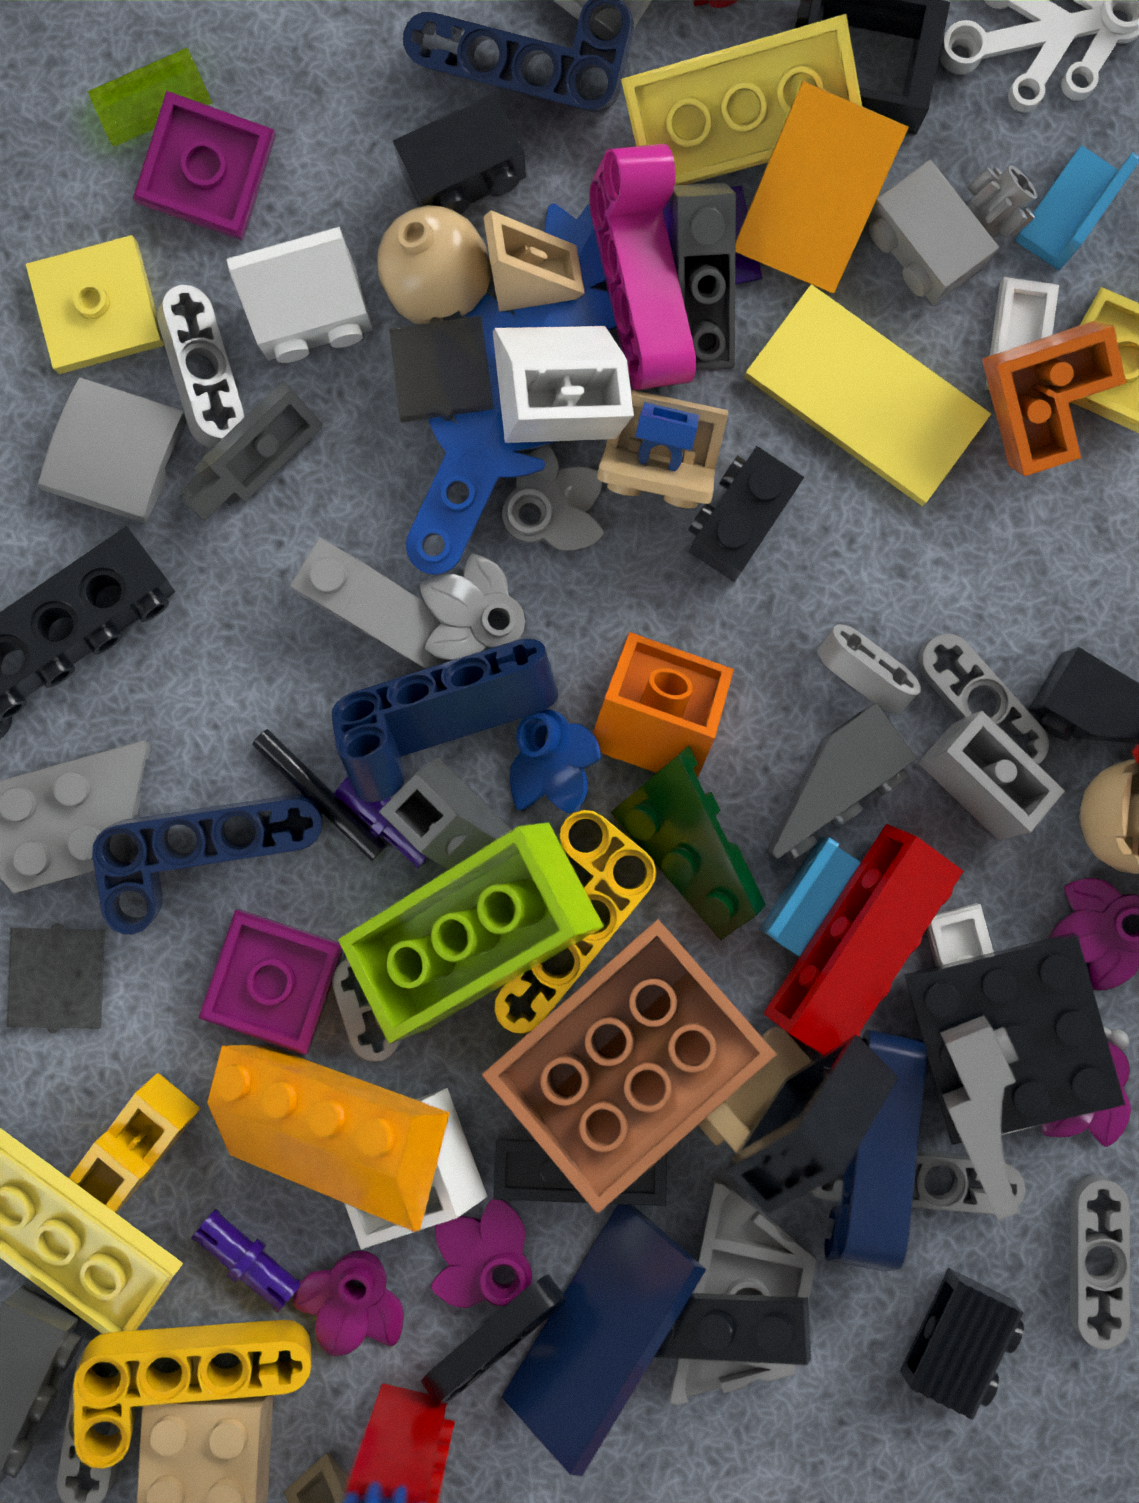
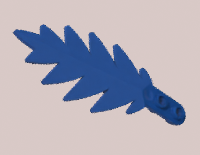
(477, 444)

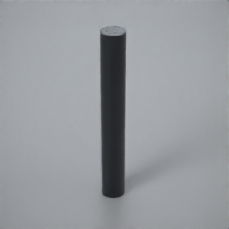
(317, 791)

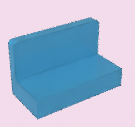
(1074, 206)
(809, 895)

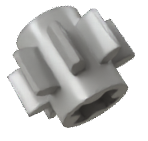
(1002, 200)

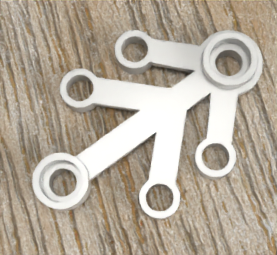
(1053, 29)

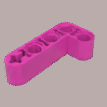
(639, 264)

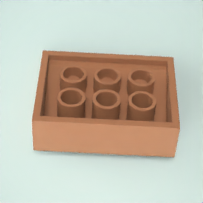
(628, 1065)

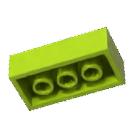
(470, 931)

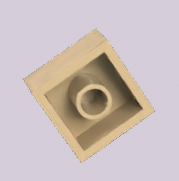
(206, 1451)

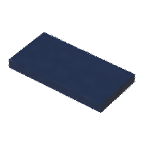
(602, 1337)

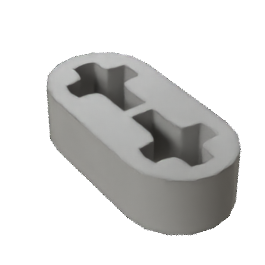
(868, 669)
(355, 1017)

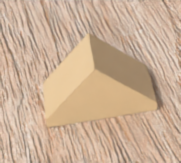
(530, 264)

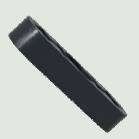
(493, 1340)

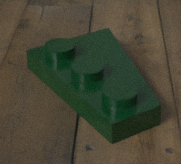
(683, 837)

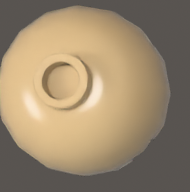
(433, 264)
(1112, 816)

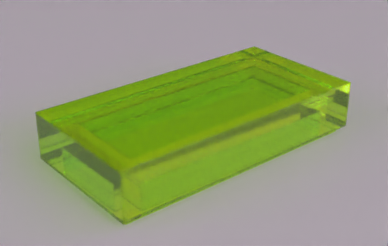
(133, 101)

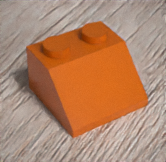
(661, 705)

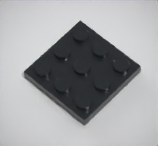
(1049, 1015)

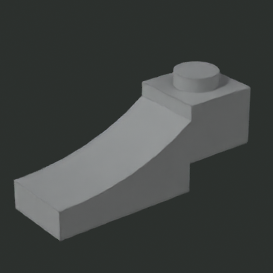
(976, 1108)

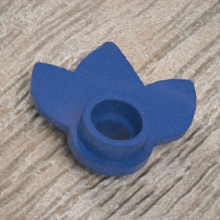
(552, 766)

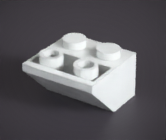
(561, 384)

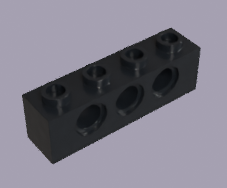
(73, 595)

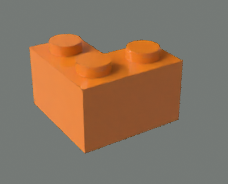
(1038, 380)

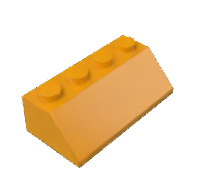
(328, 1131)

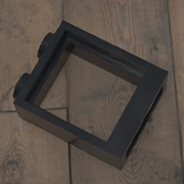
(905, 18)
(812, 1125)

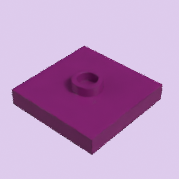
(204, 165)
(271, 981)

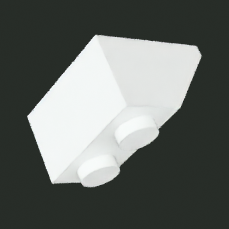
(301, 295)
(453, 1189)

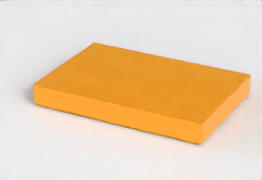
(819, 187)

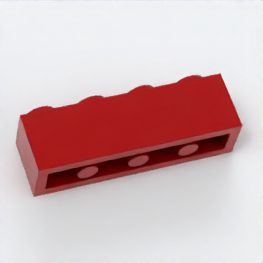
(864, 940)
(403, 1445)

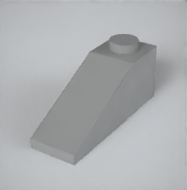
(367, 602)

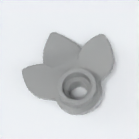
(563, 501)
(464, 608)

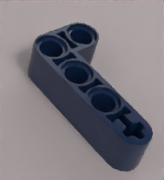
(518, 50)
(436, 707)
(212, 847)
(879, 1181)

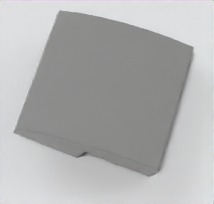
(111, 450)

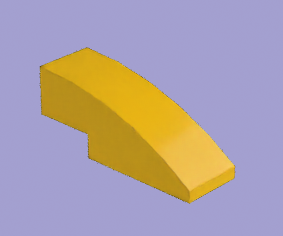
(135, 1142)

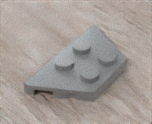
(60, 810)
(742, 1257)

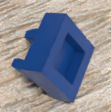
(668, 428)

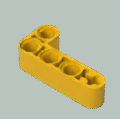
(599, 887)
(197, 1380)

